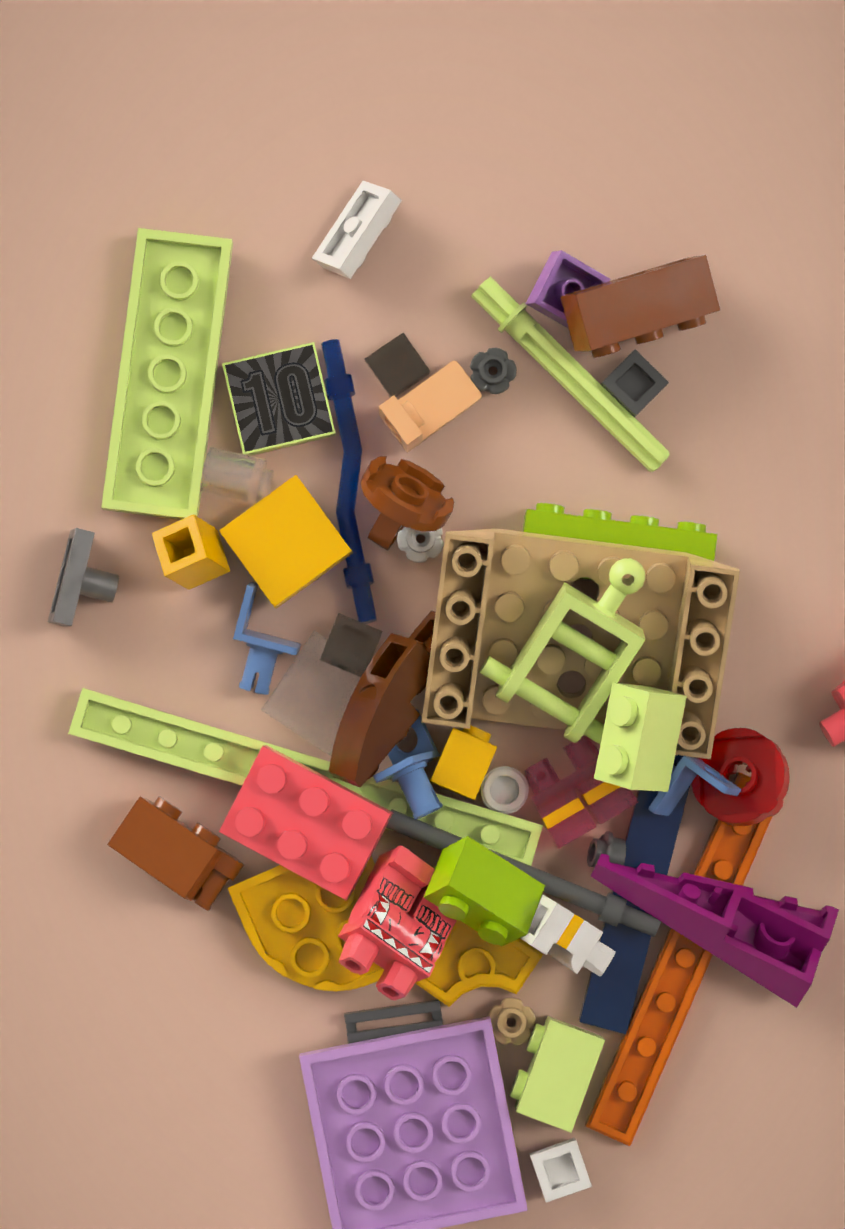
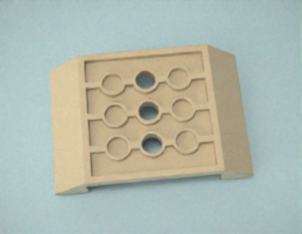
(503, 582)

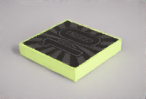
(279, 399)

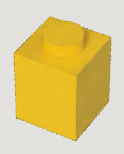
(190, 552)
(464, 761)

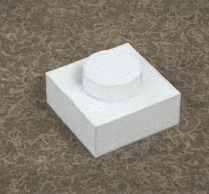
(560, 1170)

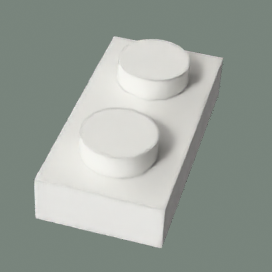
(357, 229)

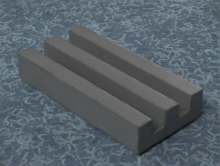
(352, 1018)

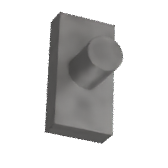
(79, 579)

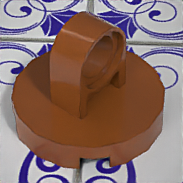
(405, 498)

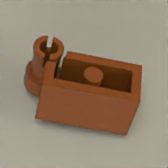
(175, 853)

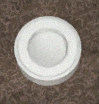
(504, 790)

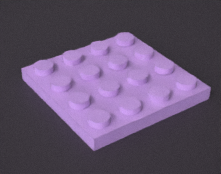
(414, 1129)

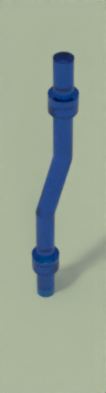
(340, 390)

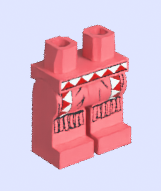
(395, 924)

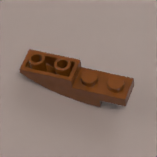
(381, 706)

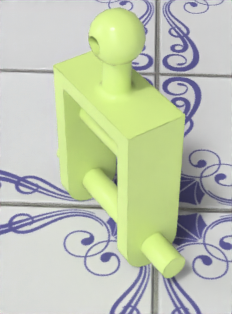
(579, 720)

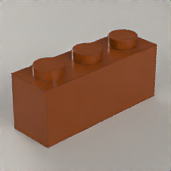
(640, 305)

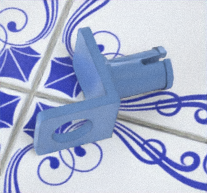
(263, 647)
(410, 772)
(682, 777)

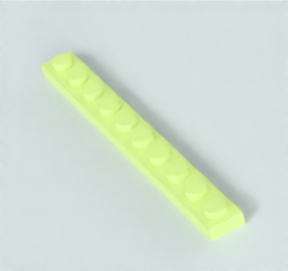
(232, 756)

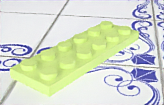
(167, 374)

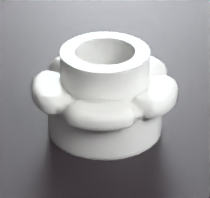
(417, 551)

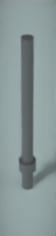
(610, 908)

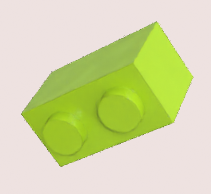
(484, 892)

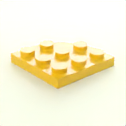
(298, 927)

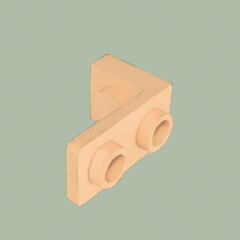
(429, 405)

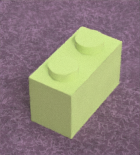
(640, 737)
(557, 1073)

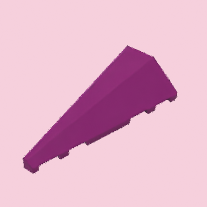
(756, 935)

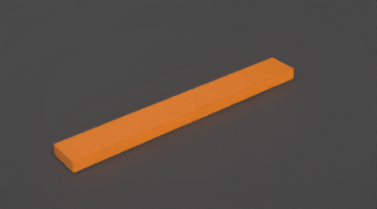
(668, 993)

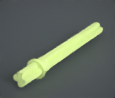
(570, 374)

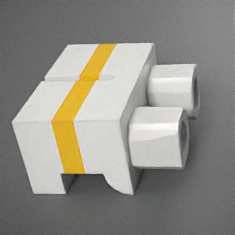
(568, 938)

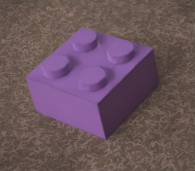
(560, 277)

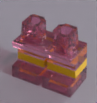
(558, 802)

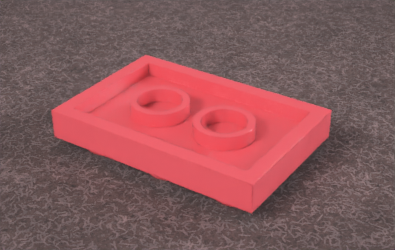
(305, 822)

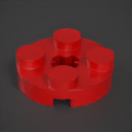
(761, 795)

